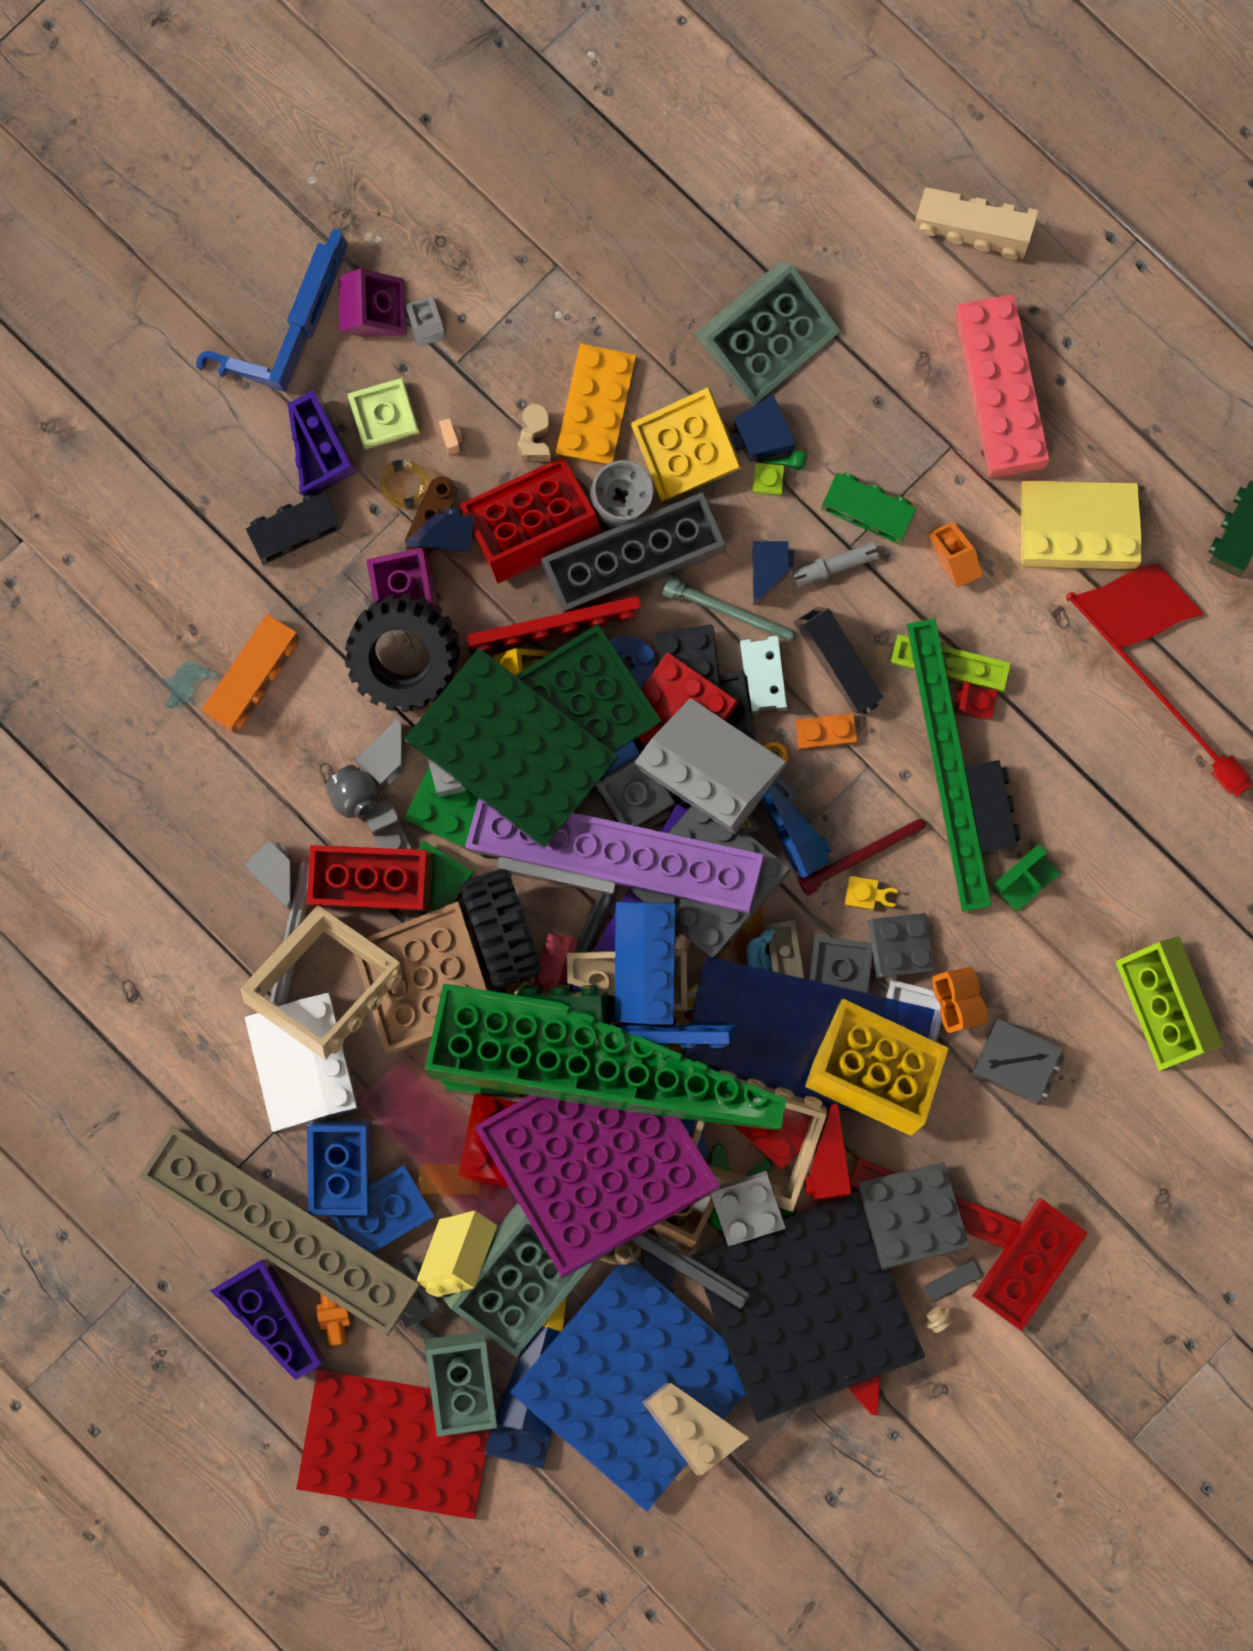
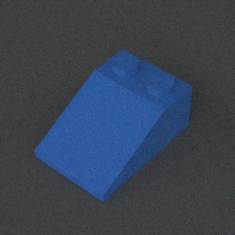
(339, 1167)

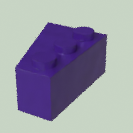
(318, 445)

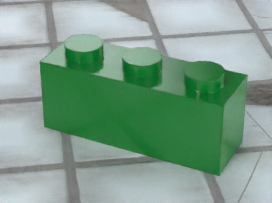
(868, 507)

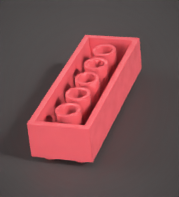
(1001, 386)

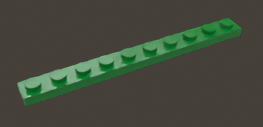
(948, 765)

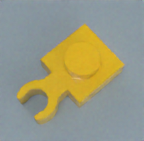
(863, 894)

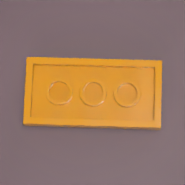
(595, 405)

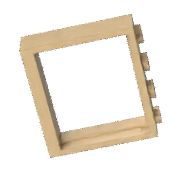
(291, 950)
(809, 1105)

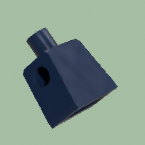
(762, 431)

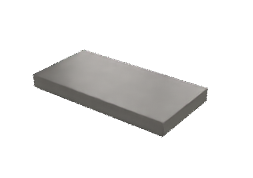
(557, 876)

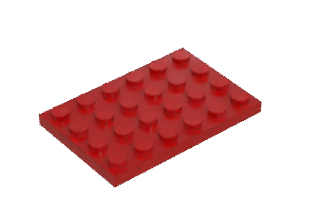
(383, 1448)

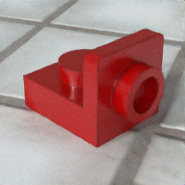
(975, 701)

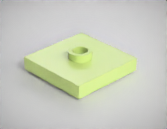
(383, 413)

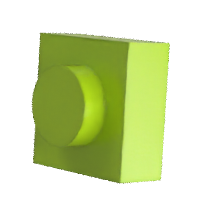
(768, 479)

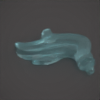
(183, 680)

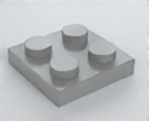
(747, 1208)

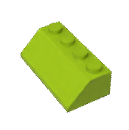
(1169, 1003)

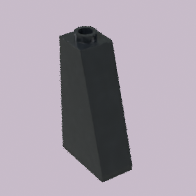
(839, 659)

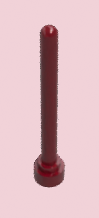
(814, 880)

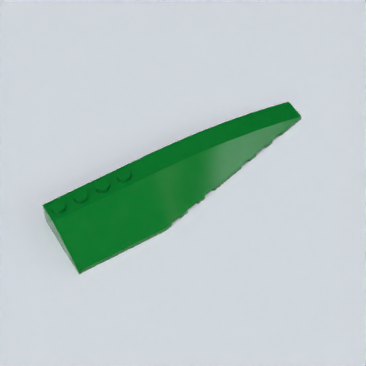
(574, 1058)

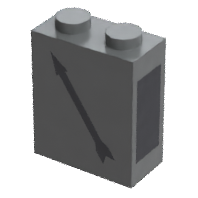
(1018, 1062)

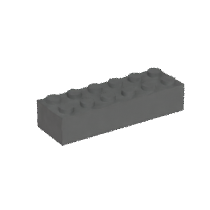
(633, 554)

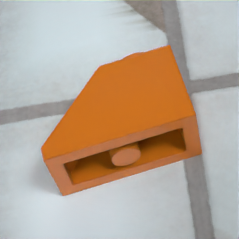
(955, 554)

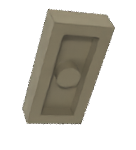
(785, 949)

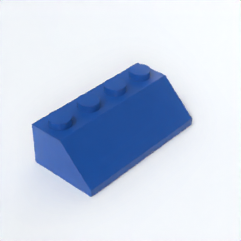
(645, 962)

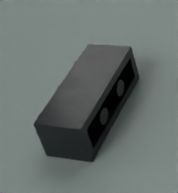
(293, 527)
(992, 807)

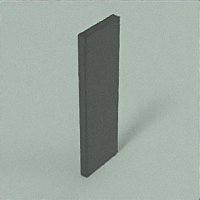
(952, 1280)

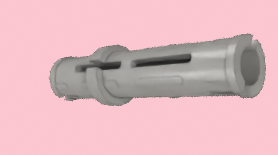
(823, 568)

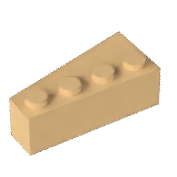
(976, 223)

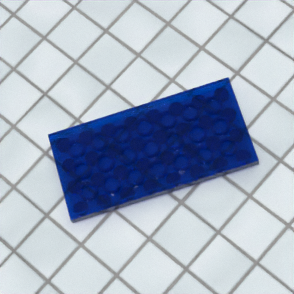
(780, 1022)

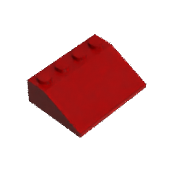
(530, 519)

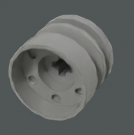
(625, 480)

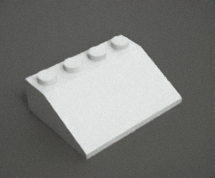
(294, 1079)

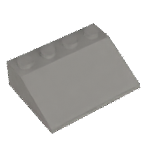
(710, 765)

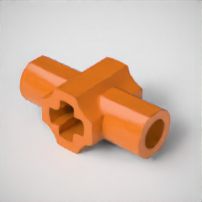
(334, 1320)

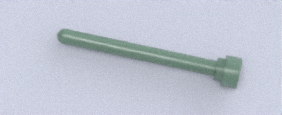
(677, 588)

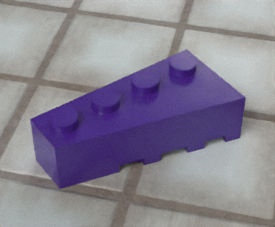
(271, 1317)

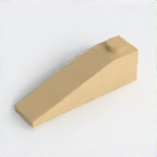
(599, 970)

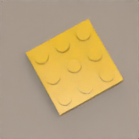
(686, 445)

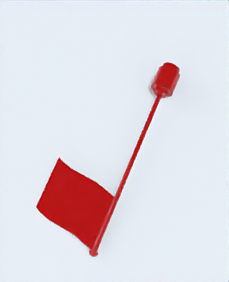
(1137, 610)

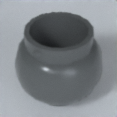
(352, 792)

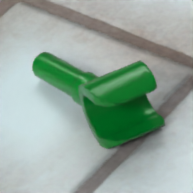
(796, 461)

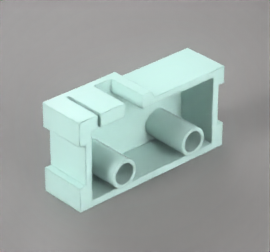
(764, 674)

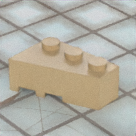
(692, 1428)

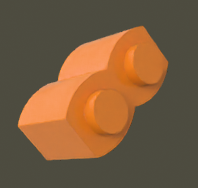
(959, 999)

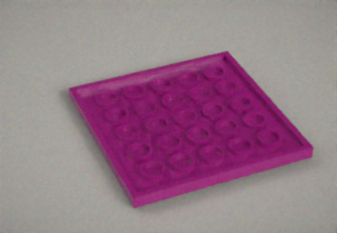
(593, 1173)

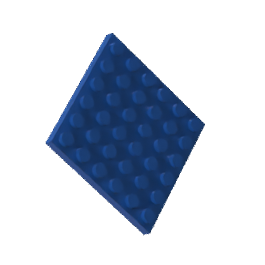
(614, 1357)

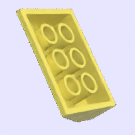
(1080, 525)

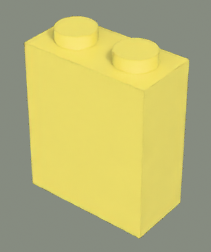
(456, 1253)

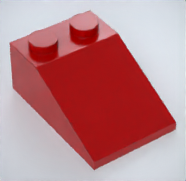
(828, 1169)

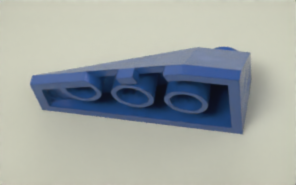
(799, 840)

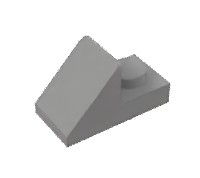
(425, 321)
(386, 827)

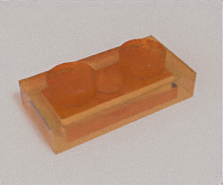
(444, 1180)

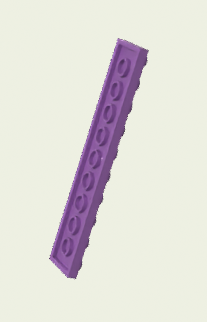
(629, 857)

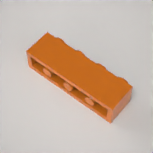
(250, 674)

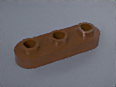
(433, 503)

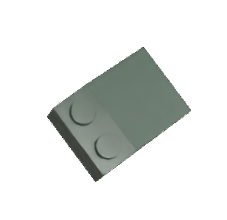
(460, 1383)

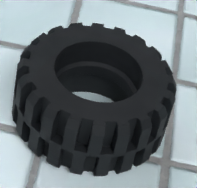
(386, 685)
(501, 928)

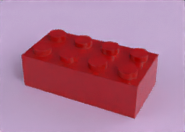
(369, 877)

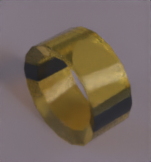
(393, 467)

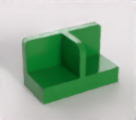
(1026, 878)

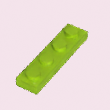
(959, 665)

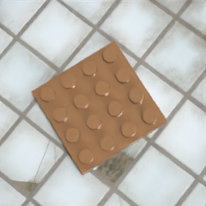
(430, 953)

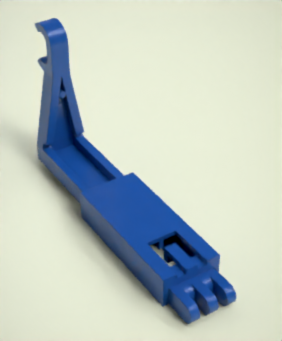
(302, 319)

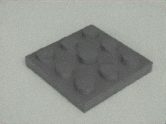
(913, 1216)

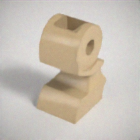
(535, 426)

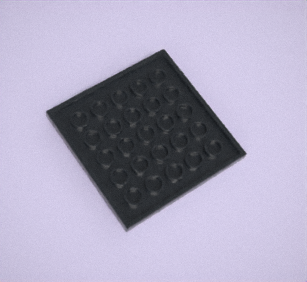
(815, 1309)

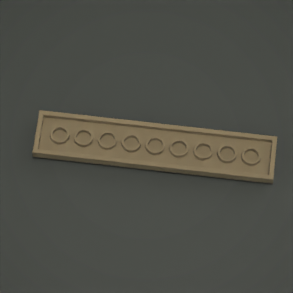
(280, 1231)

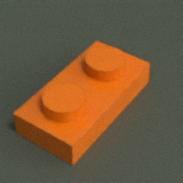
(826, 731)

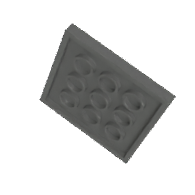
(708, 925)

